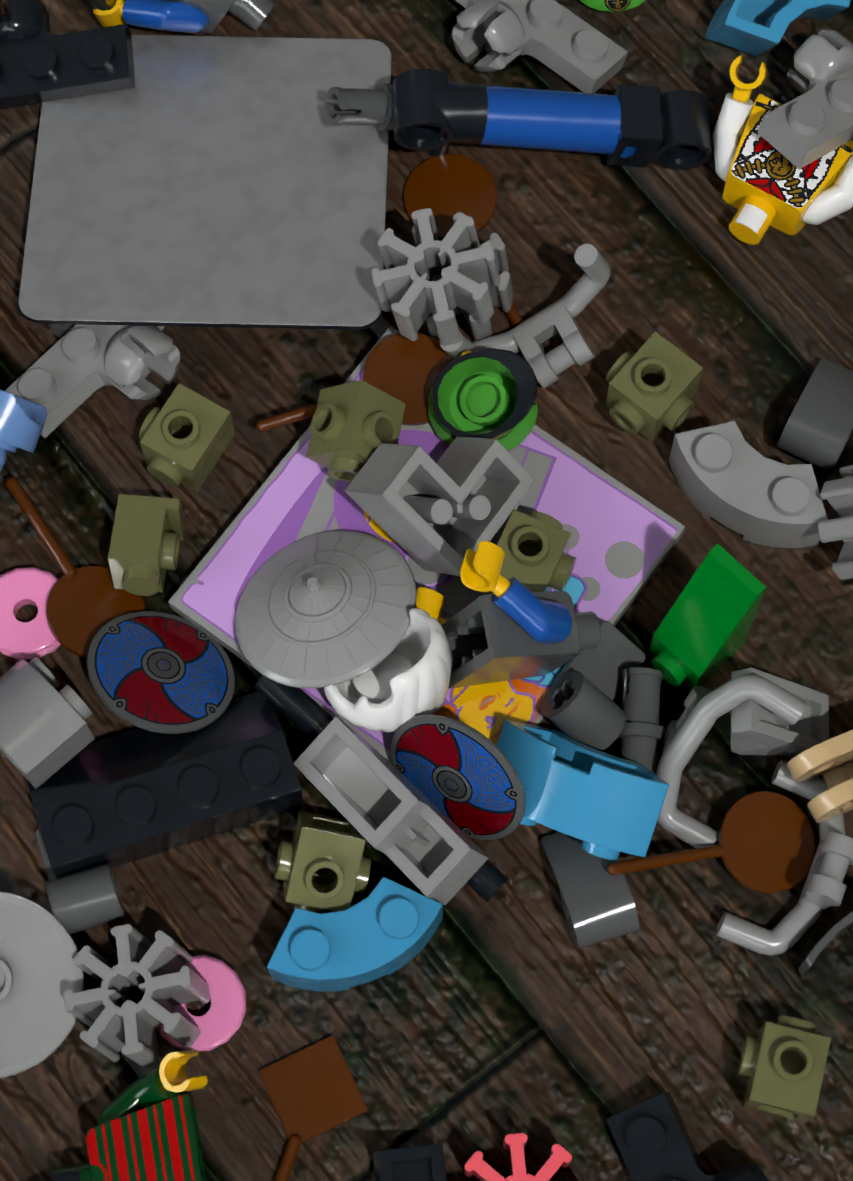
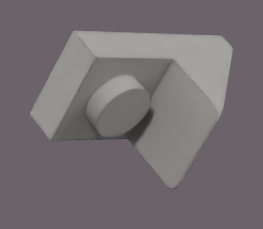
(765, 733)

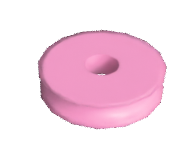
(29, 638)
(226, 1007)

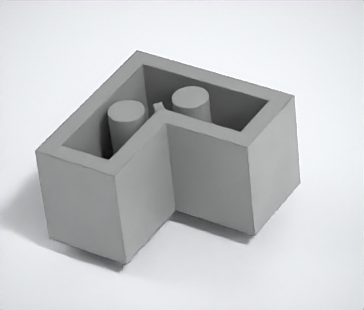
(442, 505)

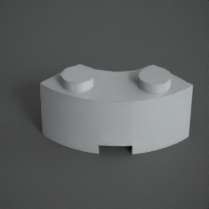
(745, 490)
(38, 723)

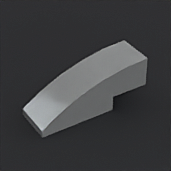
(390, 812)

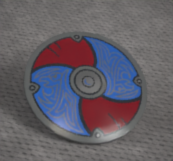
(160, 672)
(460, 774)

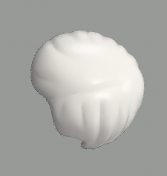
(403, 684)

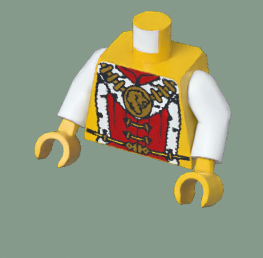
(763, 181)

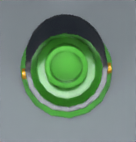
(485, 397)

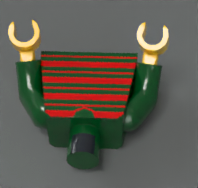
(146, 1131)

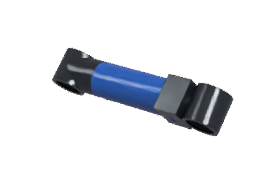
(624, 126)

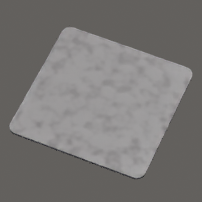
(212, 191)

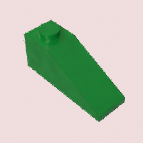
(706, 621)

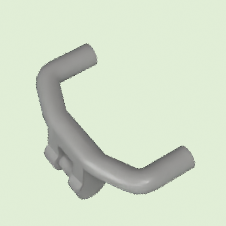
(550, 321)
(687, 733)
(822, 887)

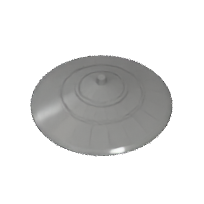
(325, 609)
(33, 977)

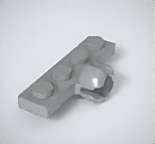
(537, 30)
(824, 111)
(93, 358)

